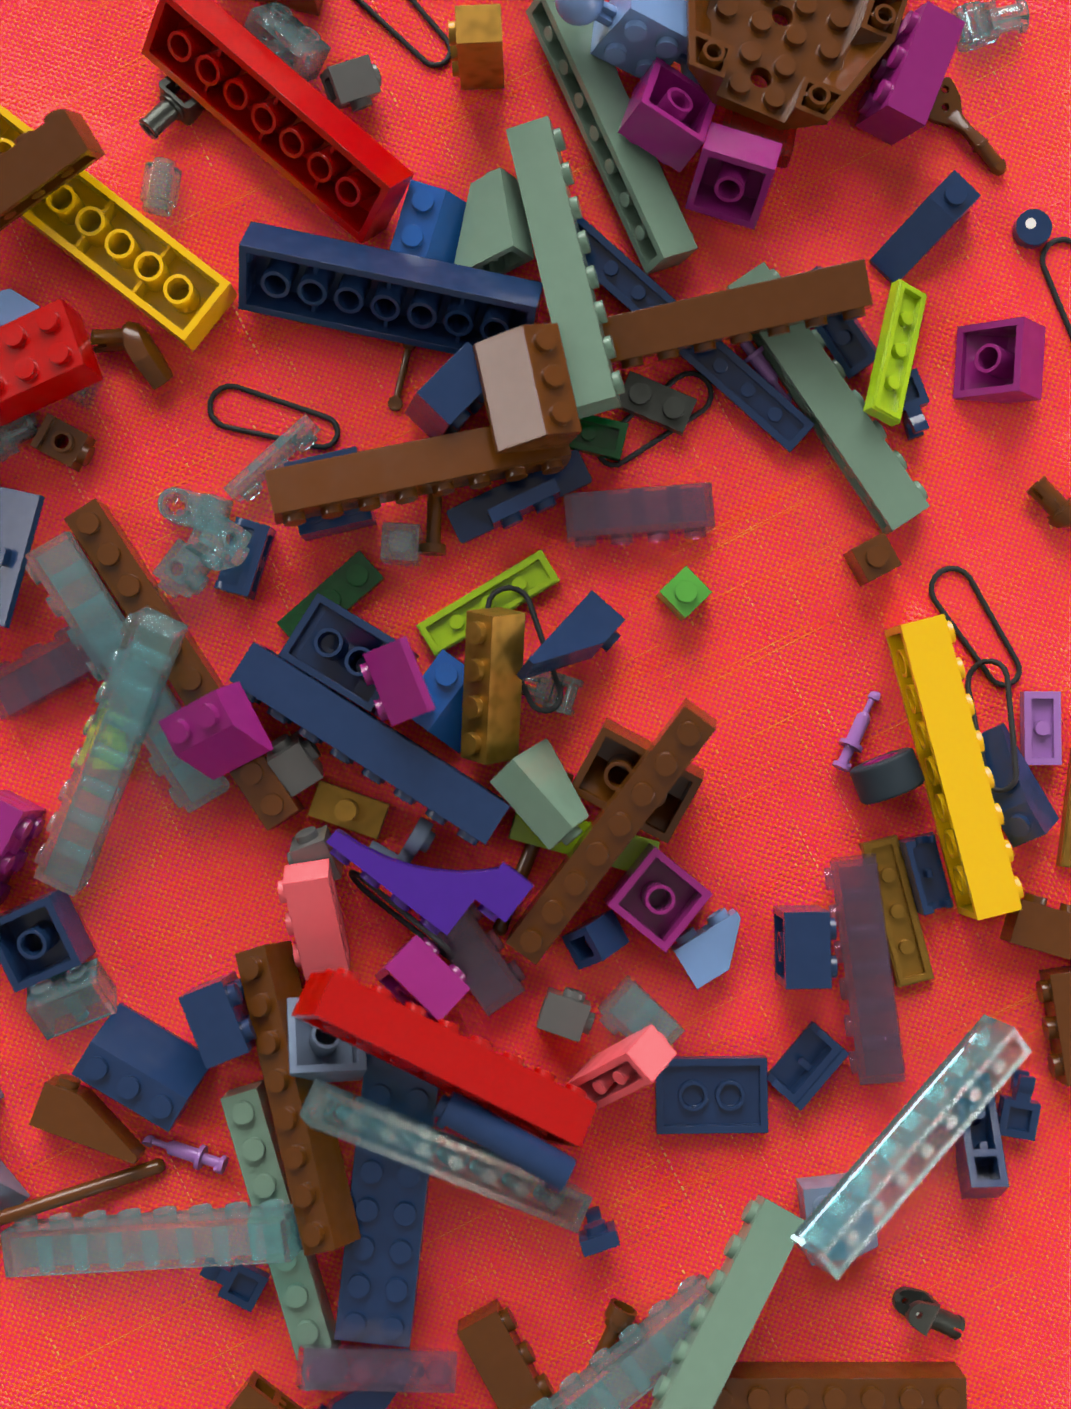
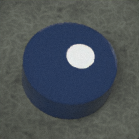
(1032, 228)

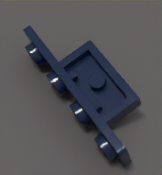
(512, 500)

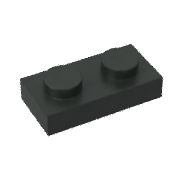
(656, 403)

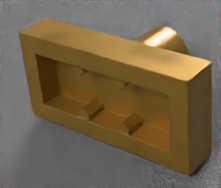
(348, 809)

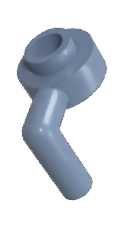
(419, 839)

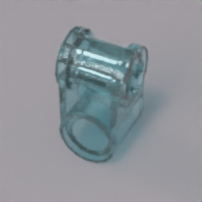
(195, 506)

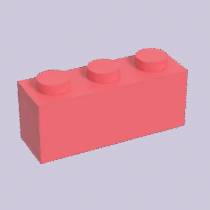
(314, 917)
(624, 1066)

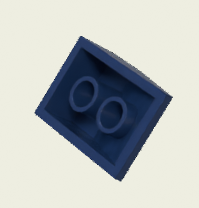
(331, 647)

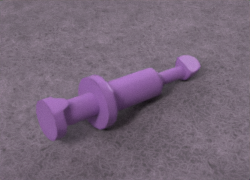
(763, 367)
(855, 735)
(197, 1156)

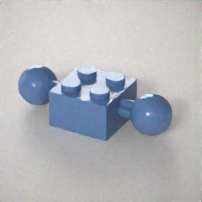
(633, 31)

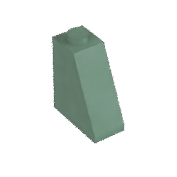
(494, 225)
(542, 794)

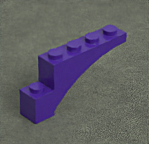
(435, 893)

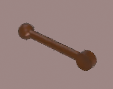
(395, 402)

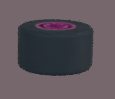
(887, 776)

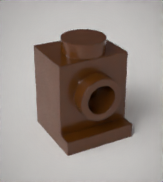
(50, 437)

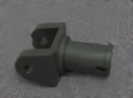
(169, 109)
(925, 1312)

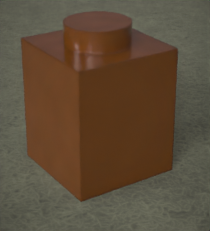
(872, 559)

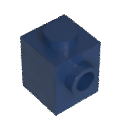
(595, 939)

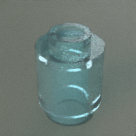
(160, 186)

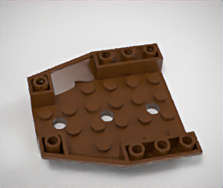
(806, 64)

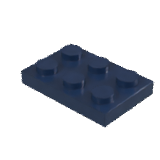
(712, 1095)

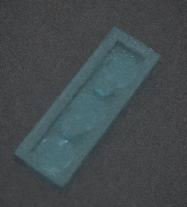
(297, 437)

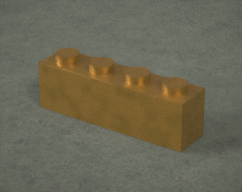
(491, 686)

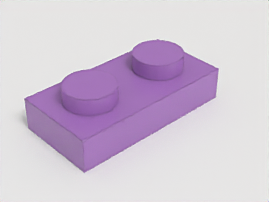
(1041, 727)

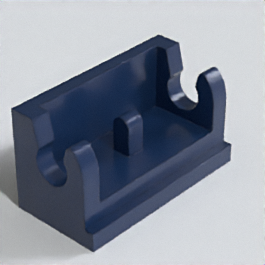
(245, 579)
(925, 873)
(806, 1065)

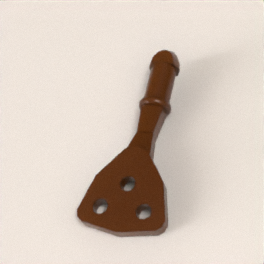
(954, 119)

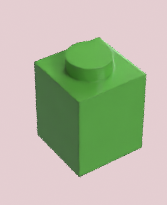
(684, 593)

